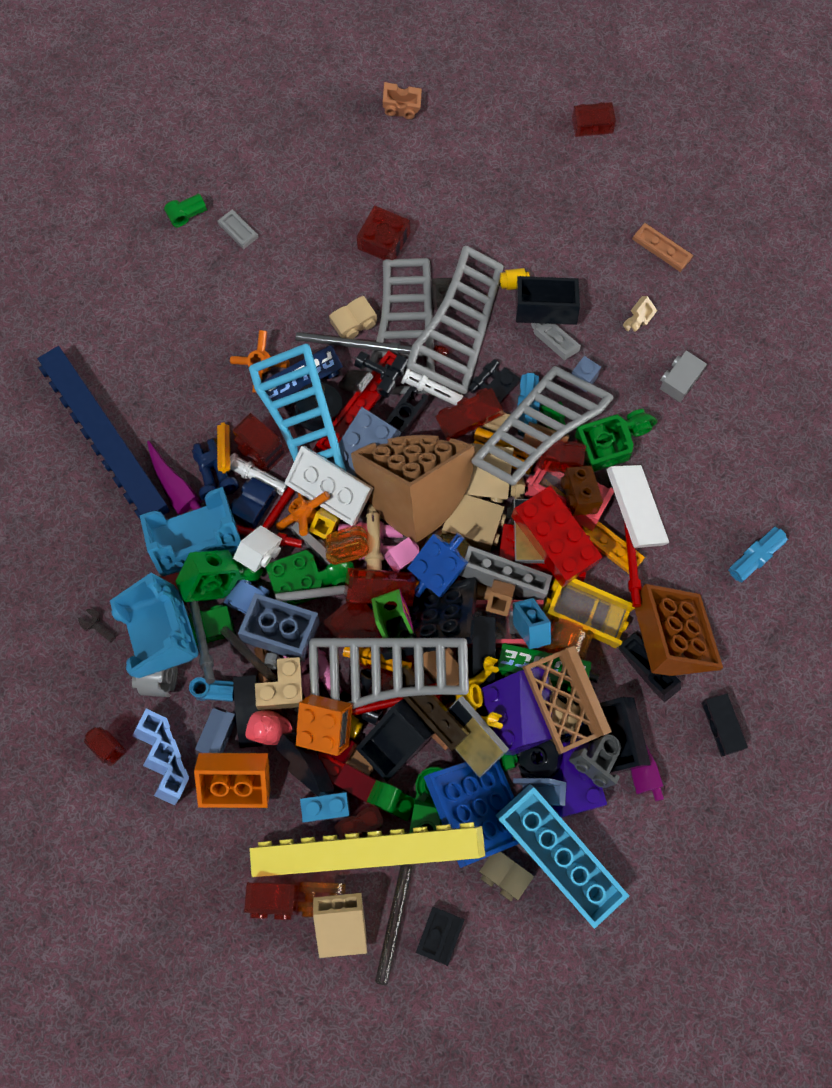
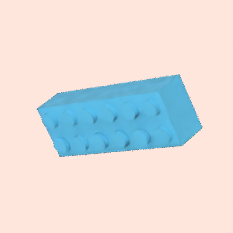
(562, 855)

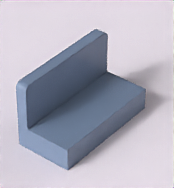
(216, 732)
(550, 789)

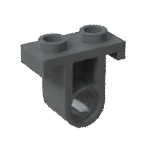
(597, 761)

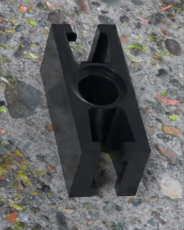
(405, 407)
(724, 725)

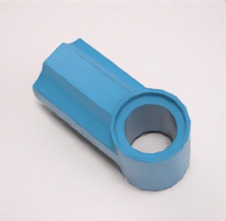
(215, 691)

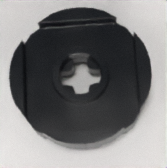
(542, 769)

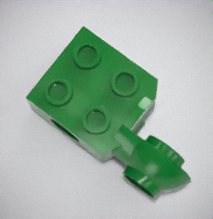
(609, 439)
(302, 573)
(211, 575)
(424, 808)

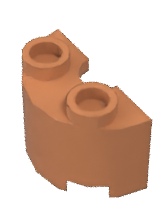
(401, 101)

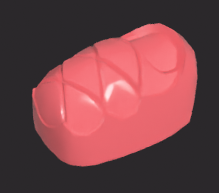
(267, 727)

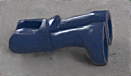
(208, 461)

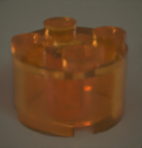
(567, 634)

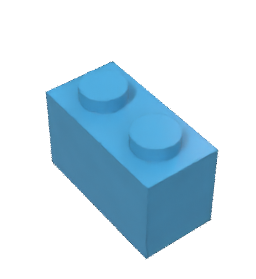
(531, 623)
(325, 807)

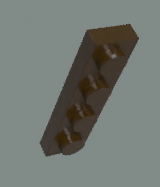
(434, 713)

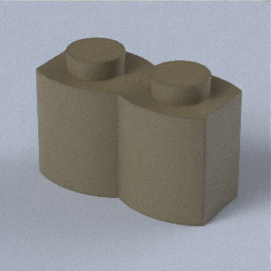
(506, 875)

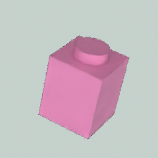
(402, 554)

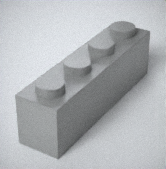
(487, 567)

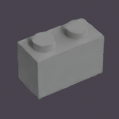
(683, 375)

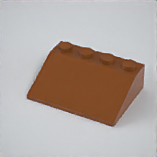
(676, 632)

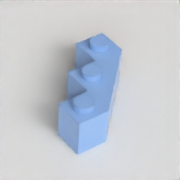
(163, 756)

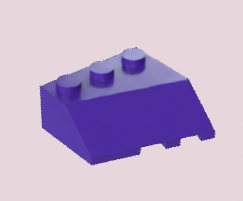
(520, 713)
(581, 792)

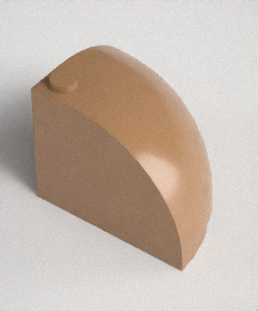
(415, 480)

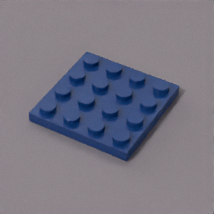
(467, 798)

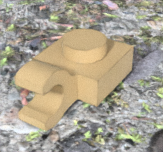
(642, 314)

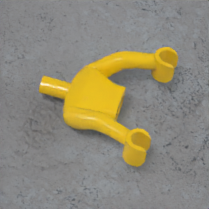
(475, 696)

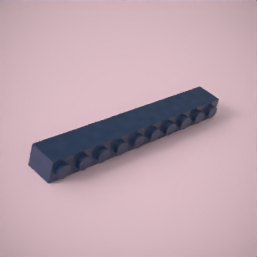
(102, 433)

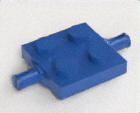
(438, 565)

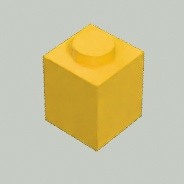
(324, 523)

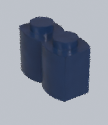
(253, 502)

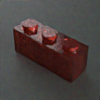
(469, 414)
(366, 584)

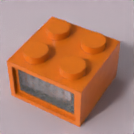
(324, 724)

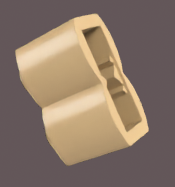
(353, 318)

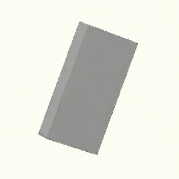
(237, 229)

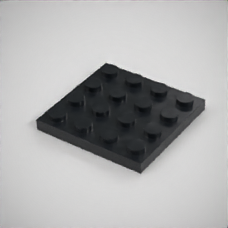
(437, 616)

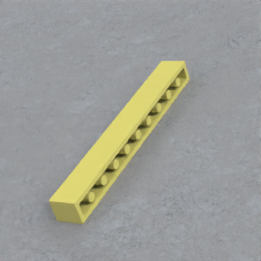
(368, 851)

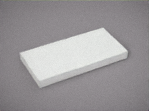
(314, 475)
(637, 506)

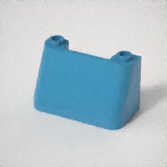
(195, 531)
(156, 626)

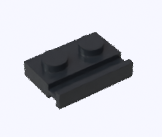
(440, 936)

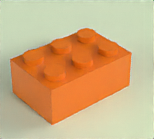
(232, 780)

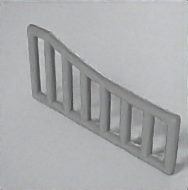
(400, 316)
(478, 335)
(548, 441)
(396, 644)

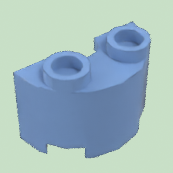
(242, 595)

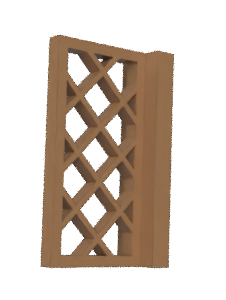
(584, 695)

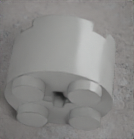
(157, 684)

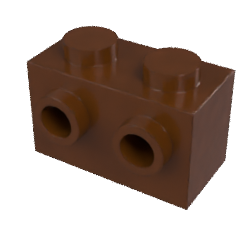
(581, 490)

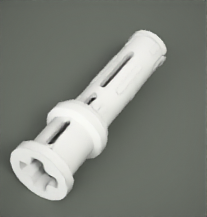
(421, 385)
(248, 470)

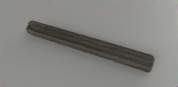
(393, 925)

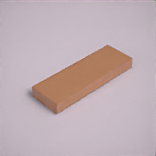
(662, 247)

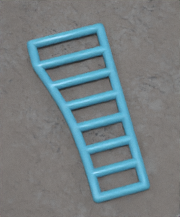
(316, 390)

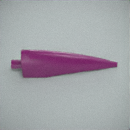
(176, 489)
(648, 779)

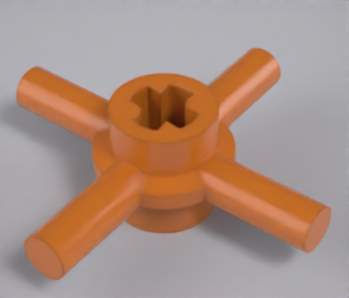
(258, 355)
(303, 512)

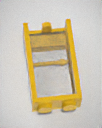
(590, 608)

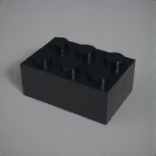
(547, 300)
(626, 727)
(395, 740)

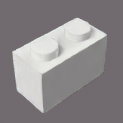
(258, 548)

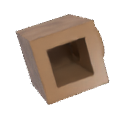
(499, 597)

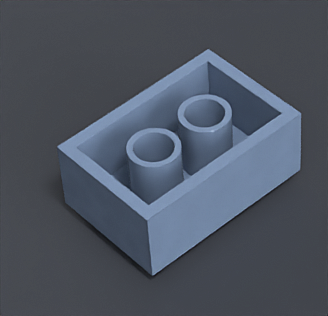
(364, 430)
(279, 627)

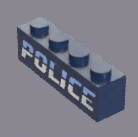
(326, 364)

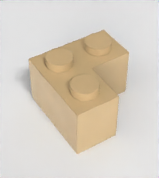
(285, 692)

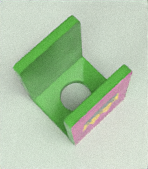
(382, 614)

